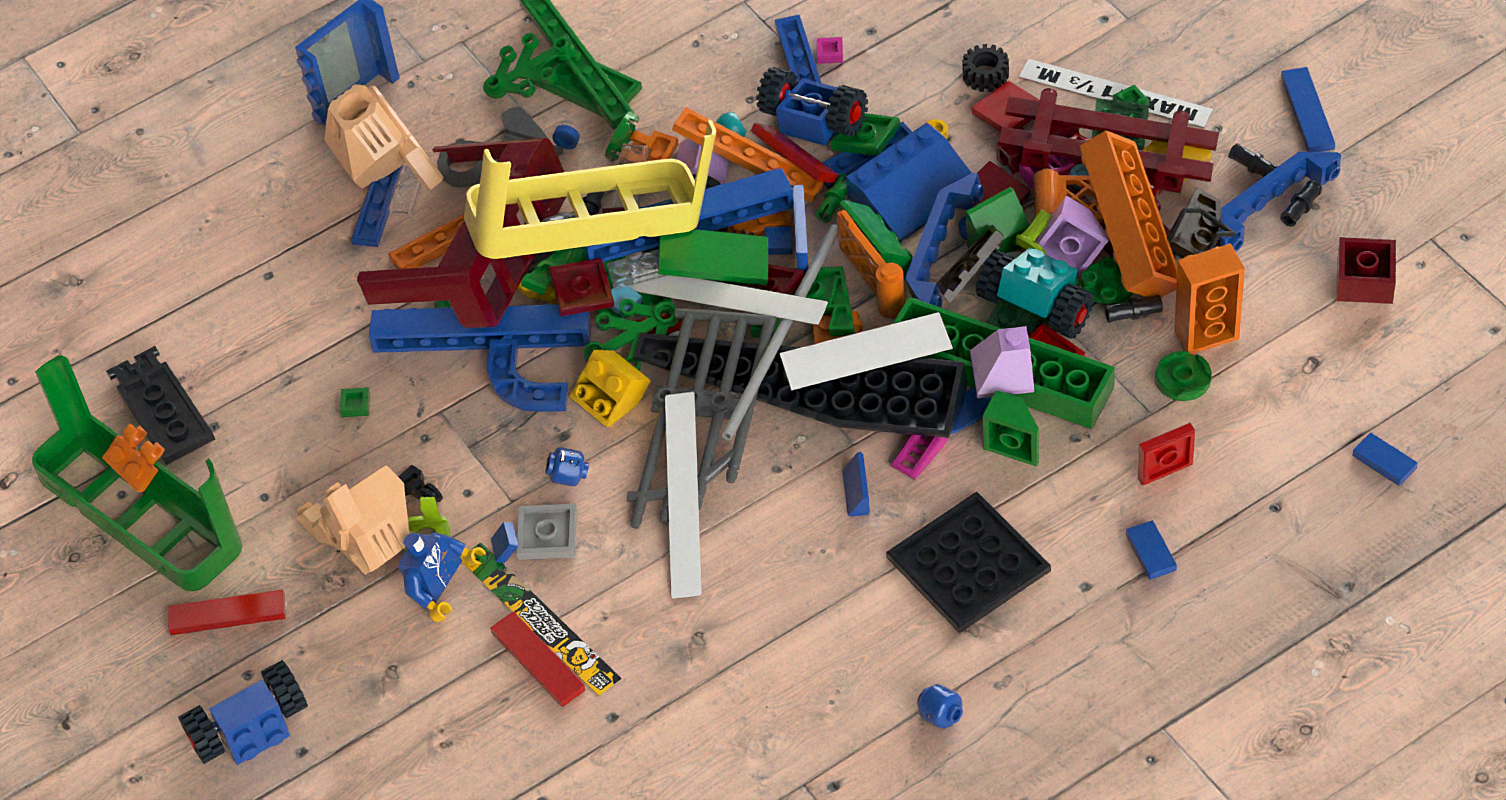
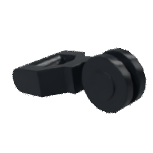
(418, 488)

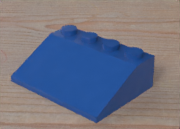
(906, 179)

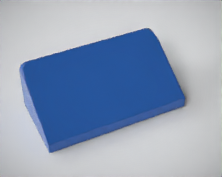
(856, 486)

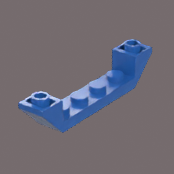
(1315, 165)
(961, 195)

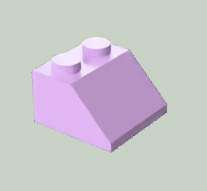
(1073, 235)

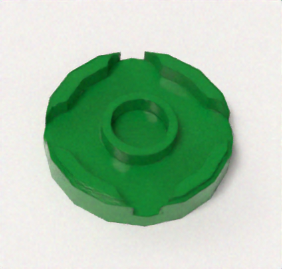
(621, 135)
(1183, 376)

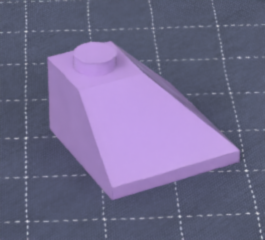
(1003, 363)

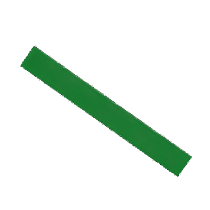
(581, 64)

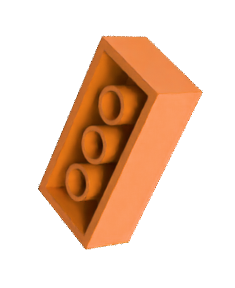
(1209, 298)

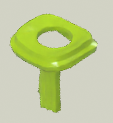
(1027, 238)
(429, 520)

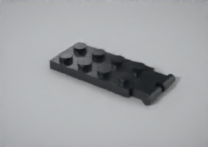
(161, 405)

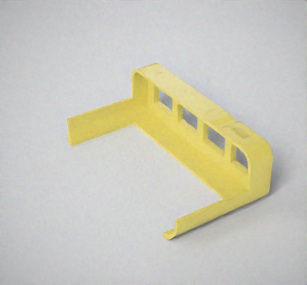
(487, 204)

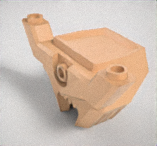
(373, 139)
(361, 521)

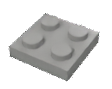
(546, 531)

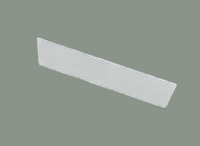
(865, 351)

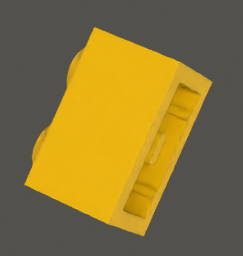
(609, 387)

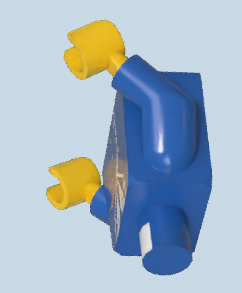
(430, 566)

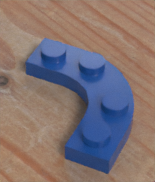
(517, 390)

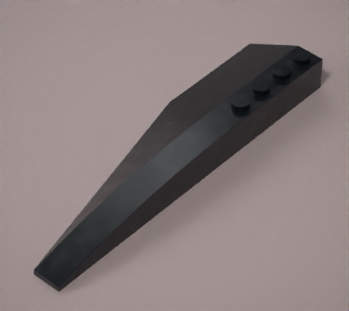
(898, 398)

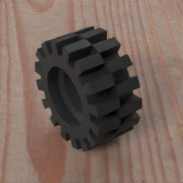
(985, 57)

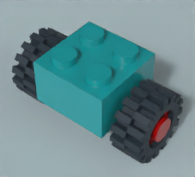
(1038, 286)

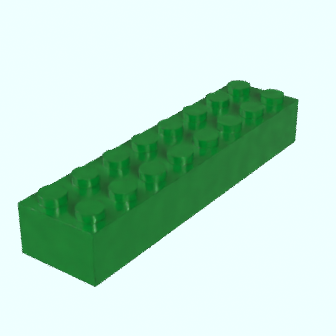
(1063, 381)

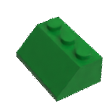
(878, 235)

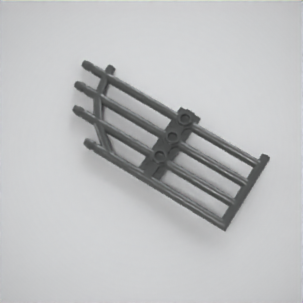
(707, 404)

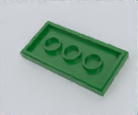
(569, 88)
(714, 256)

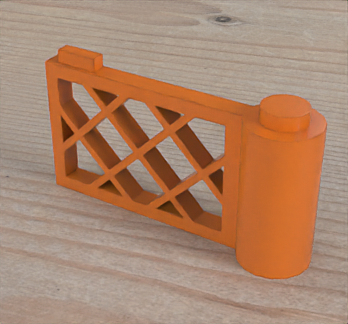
(1051, 190)
(882, 277)

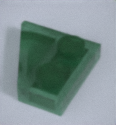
(1009, 315)

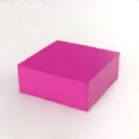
(830, 50)

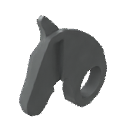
(517, 126)

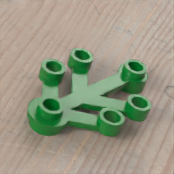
(501, 83)
(632, 328)

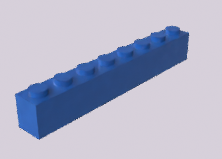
(721, 207)
(441, 331)

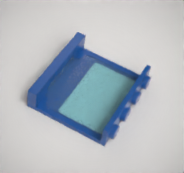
(346, 53)

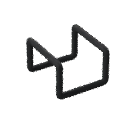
(1228, 232)

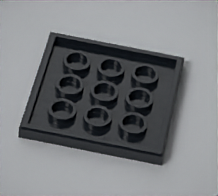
(968, 562)

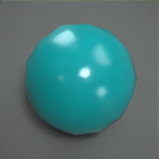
(731, 122)

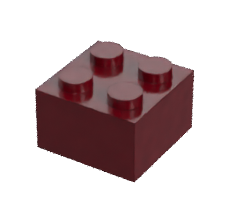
(1366, 270)

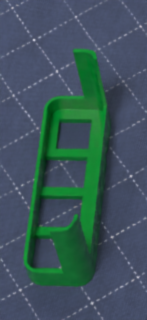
(200, 511)

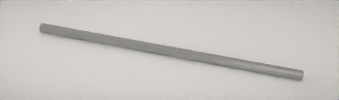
(778, 336)

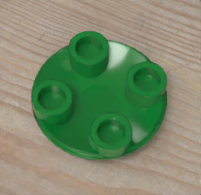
(1104, 282)

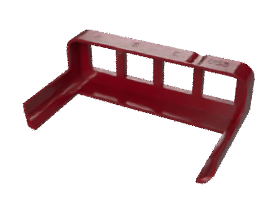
(462, 265)

